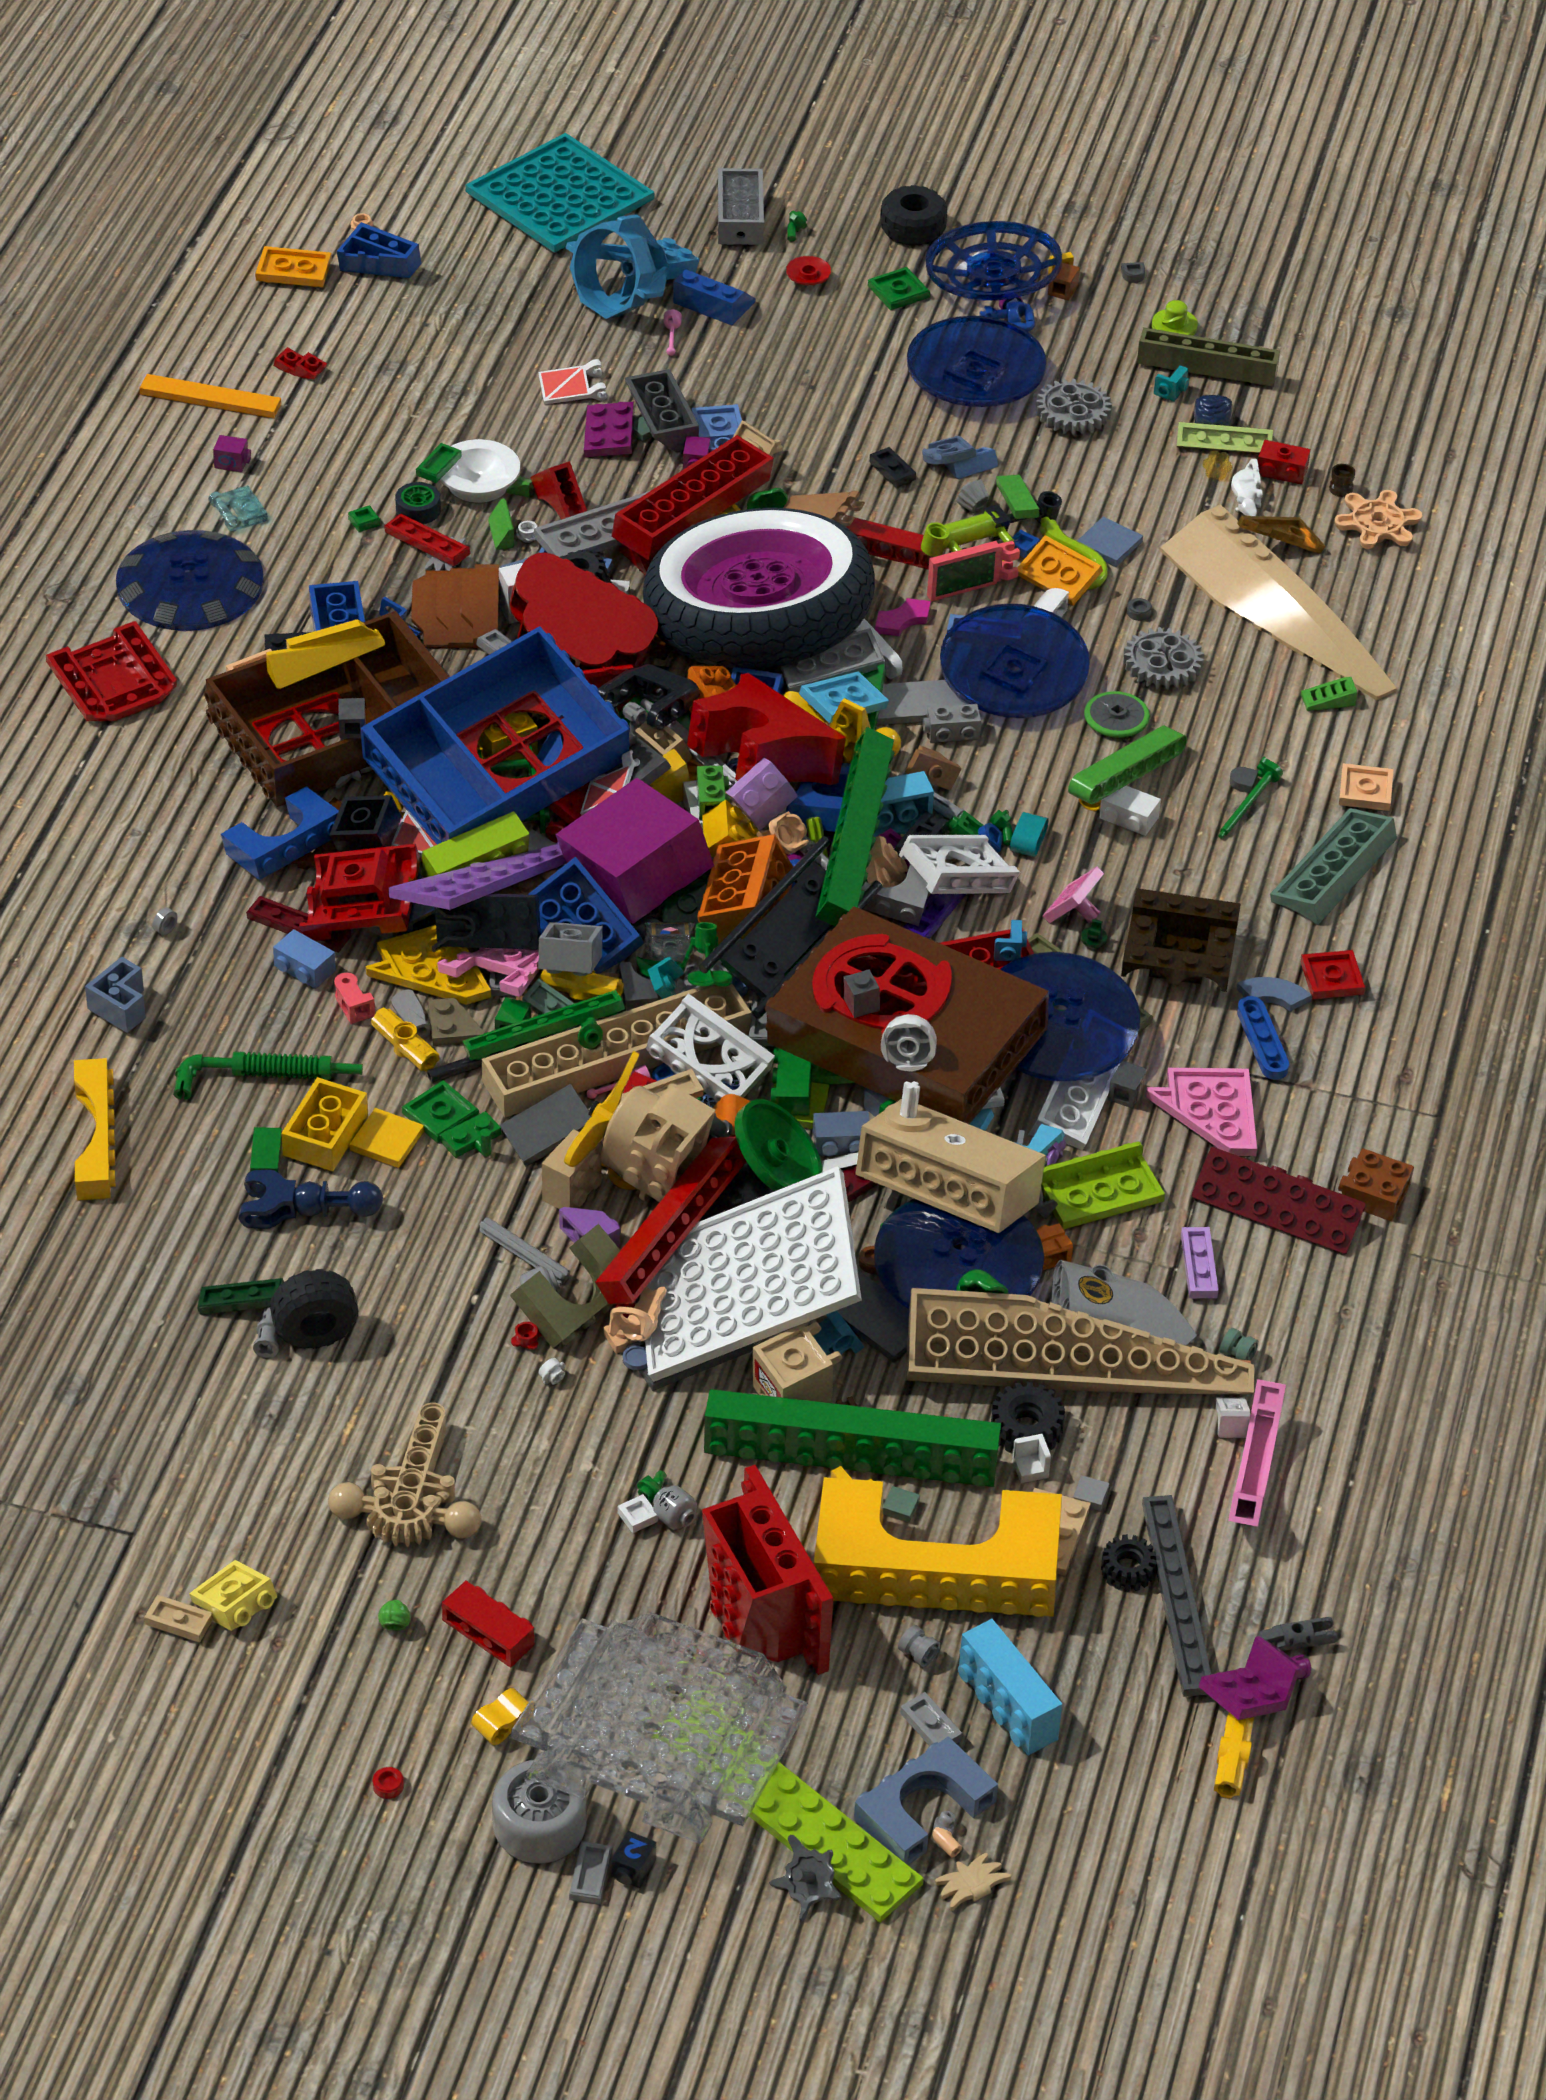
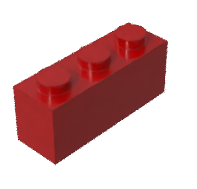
(488, 1623)

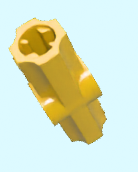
(582, 986)
(405, 1039)
(1233, 1756)

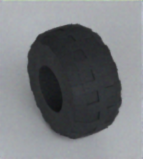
(913, 215)
(314, 1309)

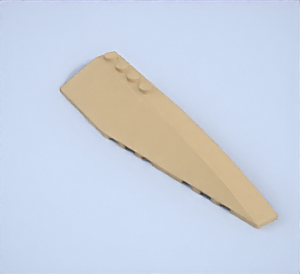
(1258, 586)
(1025, 1340)

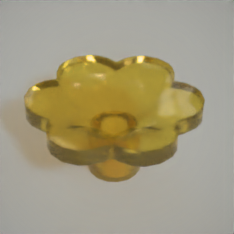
(1211, 462)

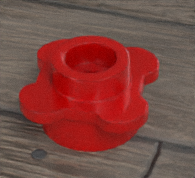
(526, 1336)

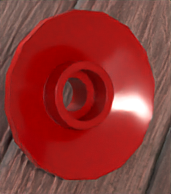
(808, 270)

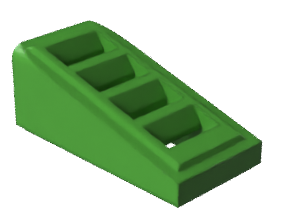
(1337, 692)

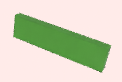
(1017, 496)

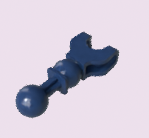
(283, 1199)

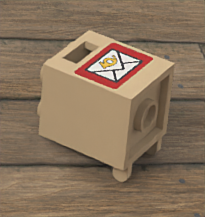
(794, 1366)

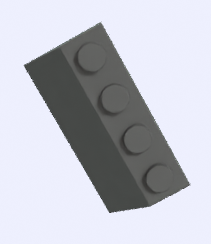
(663, 408)

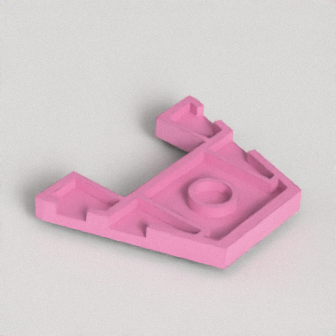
(517, 964)

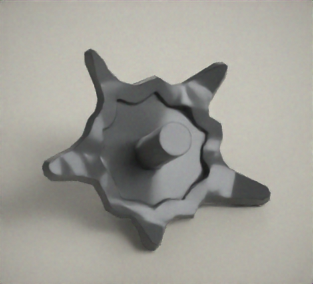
(808, 1876)

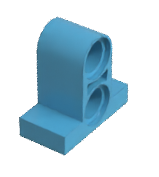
(837, 1335)

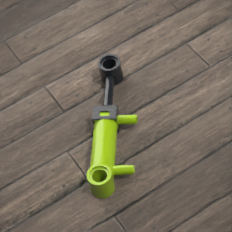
(990, 524)

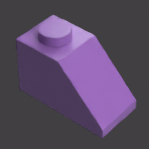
(578, 1222)

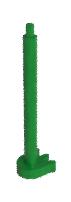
(1270, 773)

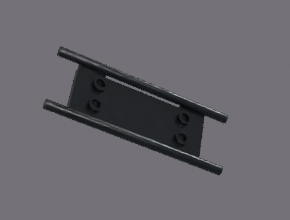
(782, 934)

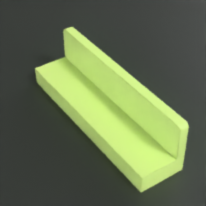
(1222, 437)

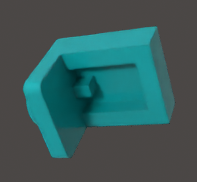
(1172, 387)

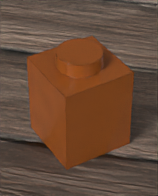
(1065, 282)

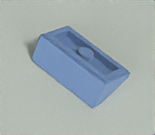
(985, 460)

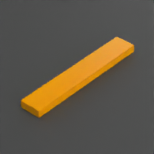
(210, 396)

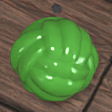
(394, 1615)

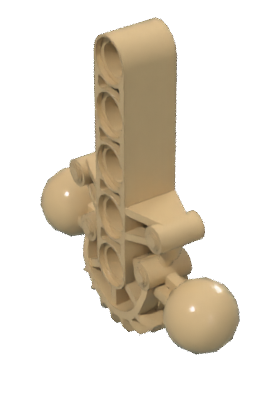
(410, 1494)

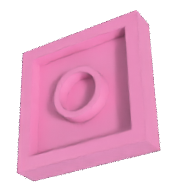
(1075, 897)

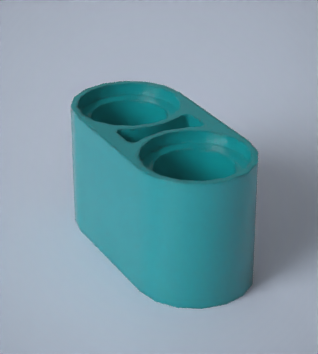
(1029, 834)

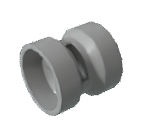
(919, 1646)

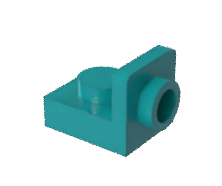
(663, 977)

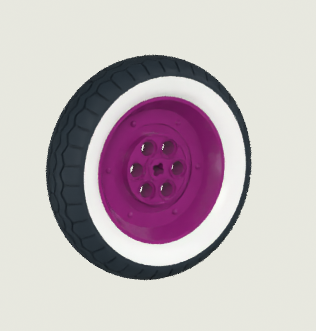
(759, 587)

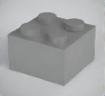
(570, 948)

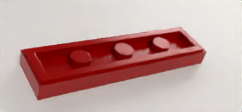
(427, 539)

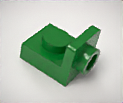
(963, 825)

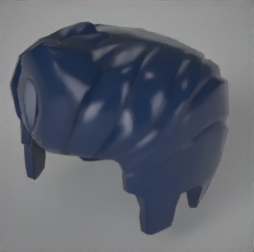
(1213, 410)

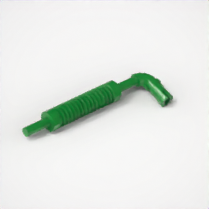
(262, 1065)

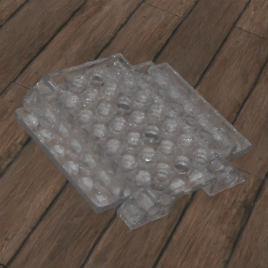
(710, 1741)

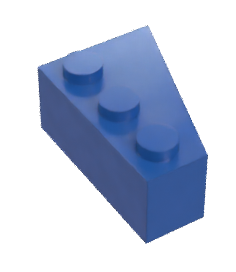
(378, 253)

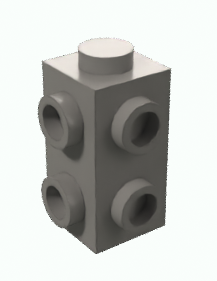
(952, 723)

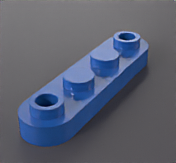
(1263, 1037)

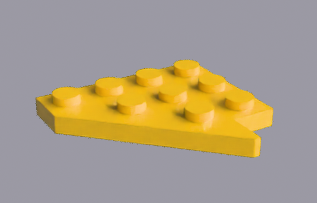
(414, 965)

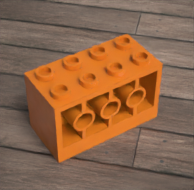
(740, 880)

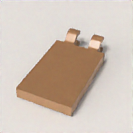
(828, 505)

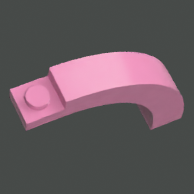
(1257, 1453)

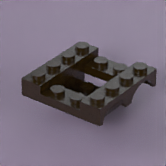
(1191, 937)

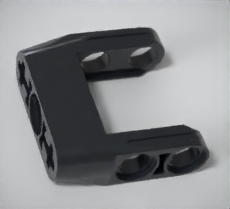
(670, 691)

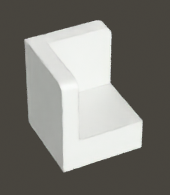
(1031, 1458)

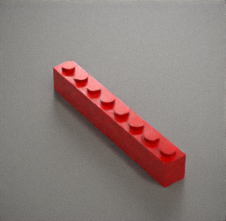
(671, 1221)

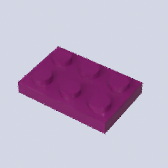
(609, 429)

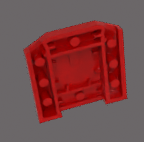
(113, 675)

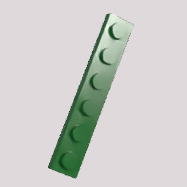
(542, 1025)

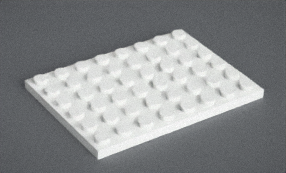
(755, 1274)

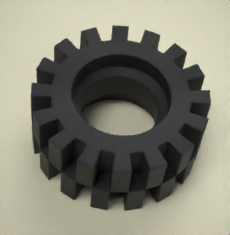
(1132, 1550)

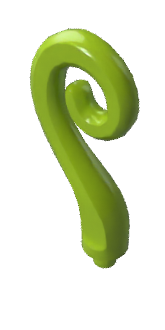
(1051, 529)

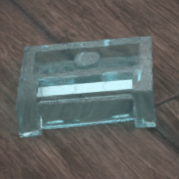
(243, 503)

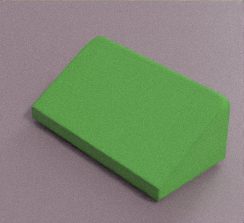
(501, 526)

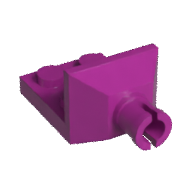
(1260, 1686)

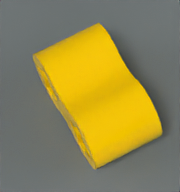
(499, 1717)

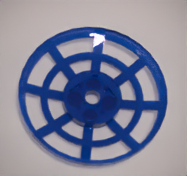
(993, 267)

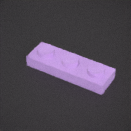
(1199, 1262)

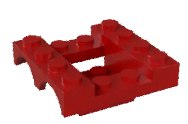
(360, 873)

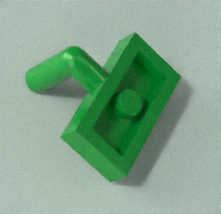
(470, 1135)

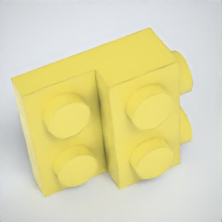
(235, 1595)

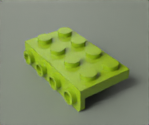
(1101, 1185)

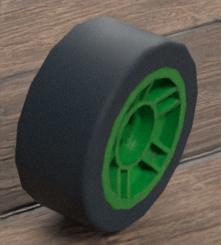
(418, 501)

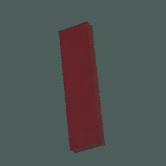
(287, 918)

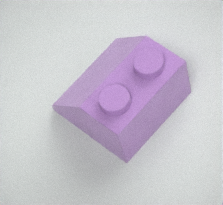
(762, 793)

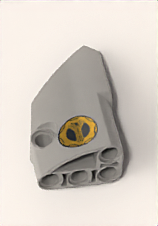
(1118, 1300)

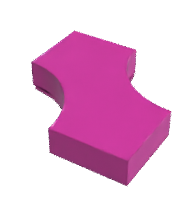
(909, 614)

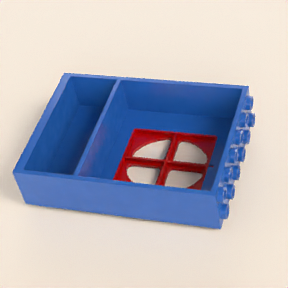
(431, 741)

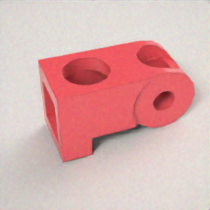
(352, 1000)

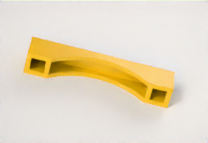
(92, 1167)

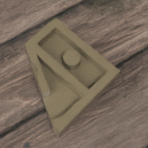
(451, 1022)

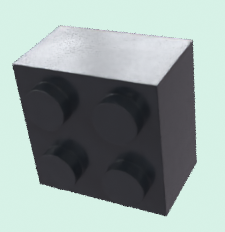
(365, 823)

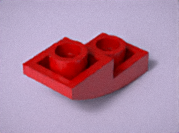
(298, 365)

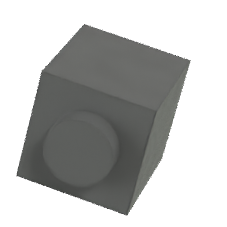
(861, 993)

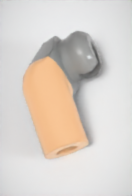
(943, 1833)

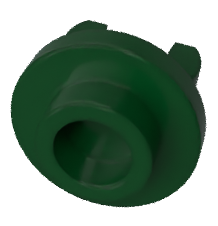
(1094, 935)

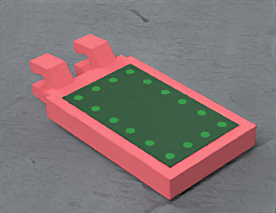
(971, 569)

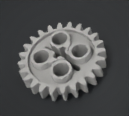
(1073, 406)
(1163, 658)

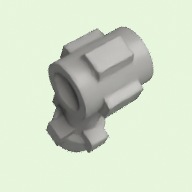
(636, 715)

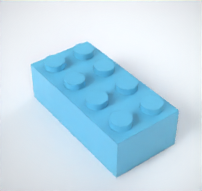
(1009, 1687)

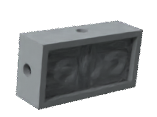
(740, 206)

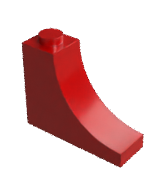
(560, 490)

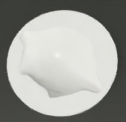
(482, 471)

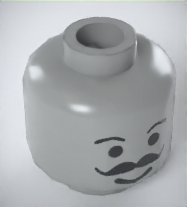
(675, 1507)

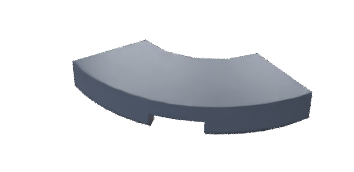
(1275, 991)

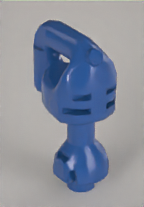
(1013, 313)

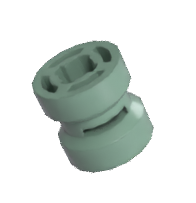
(1238, 1345)

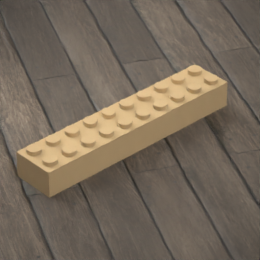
(543, 1067)

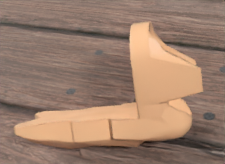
(789, 831)
(643, 1316)

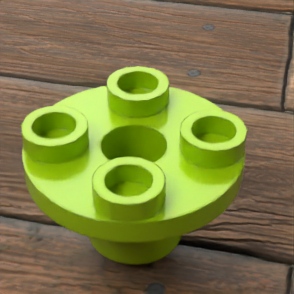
(1175, 319)

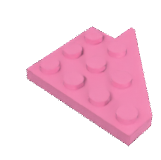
(1212, 1104)

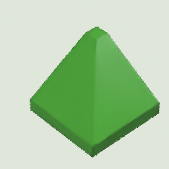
(521, 487)

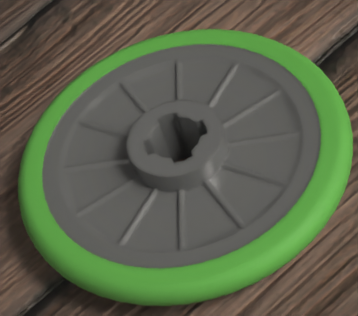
(1117, 714)

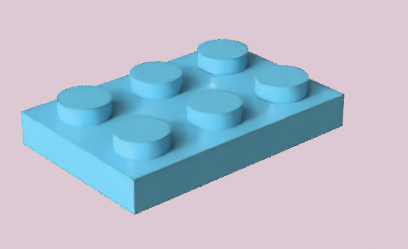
(828, 693)

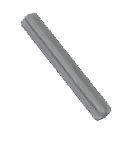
(523, 1249)

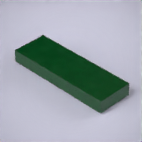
(237, 1296)

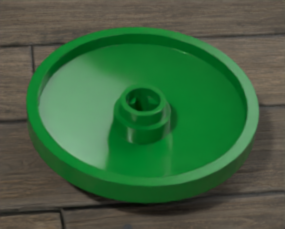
(775, 1144)

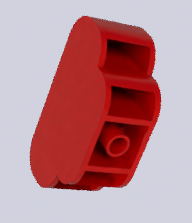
(582, 613)

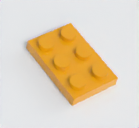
(293, 266)
(1059, 567)

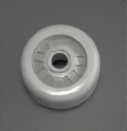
(535, 1819)

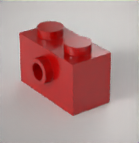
(1283, 461)

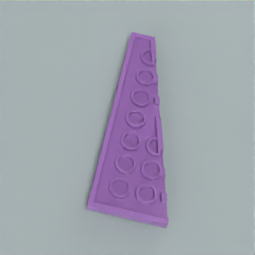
(478, 880)

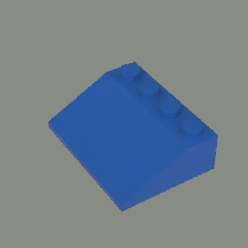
(577, 898)

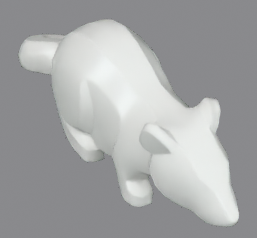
(1246, 488)

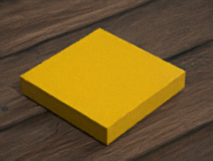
(386, 1137)

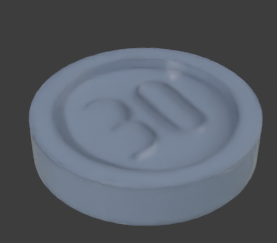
(635, 1357)

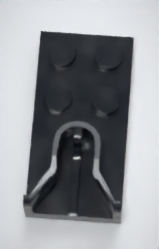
(490, 922)

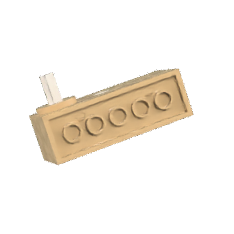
(949, 1163)

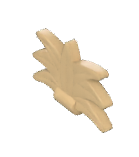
(971, 1881)

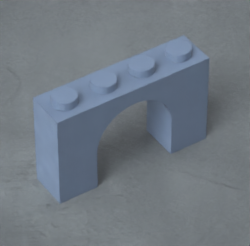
(939, 1768)

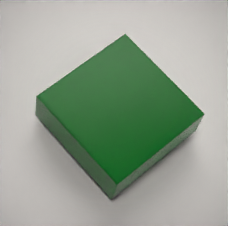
(364, 518)

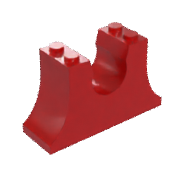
(768, 726)

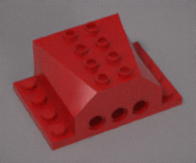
(765, 1579)

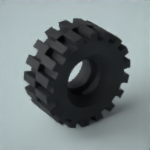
(1031, 1403)

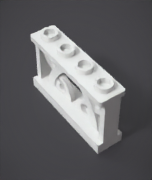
(985, 875)
(703, 1019)

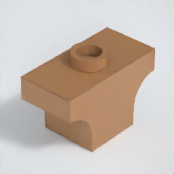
(936, 767)

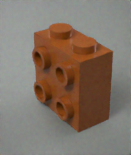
(1377, 1183)

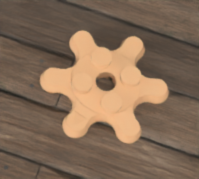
(1387, 518)

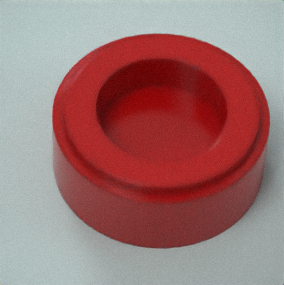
(388, 1782)

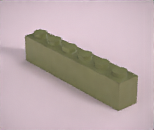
(1208, 356)

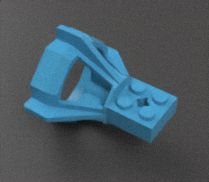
(643, 261)

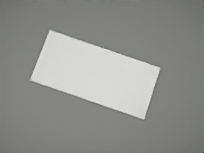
(841, 1161)

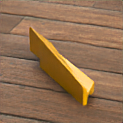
(320, 651)

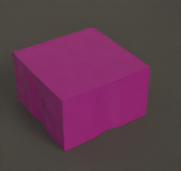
(637, 848)

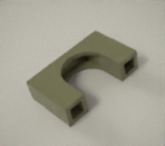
(553, 1314)

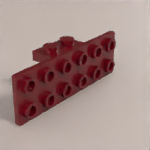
(1278, 1200)

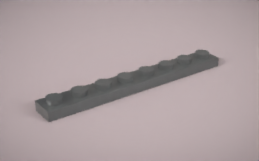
(1176, 1593)

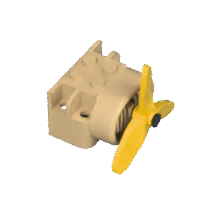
(645, 1135)

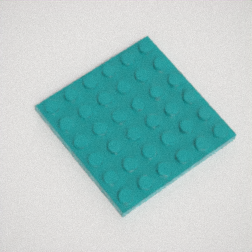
(559, 191)

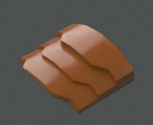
(456, 605)

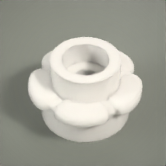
(526, 530)
(552, 1371)

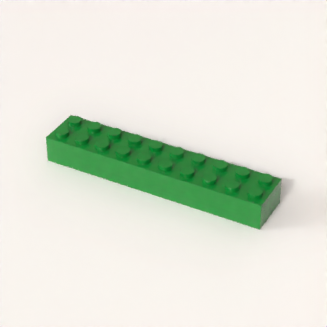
(851, 1438)

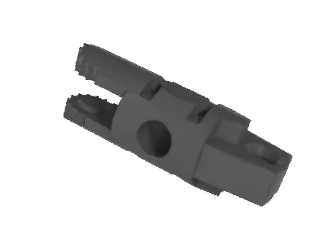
(1301, 1634)

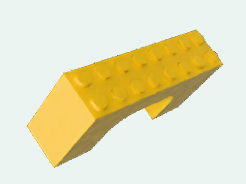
(1002, 1575)

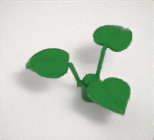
(705, 941)

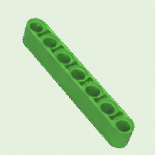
(1127, 764)

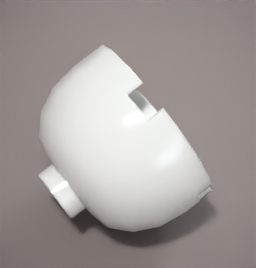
(909, 1042)

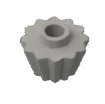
(973, 496)

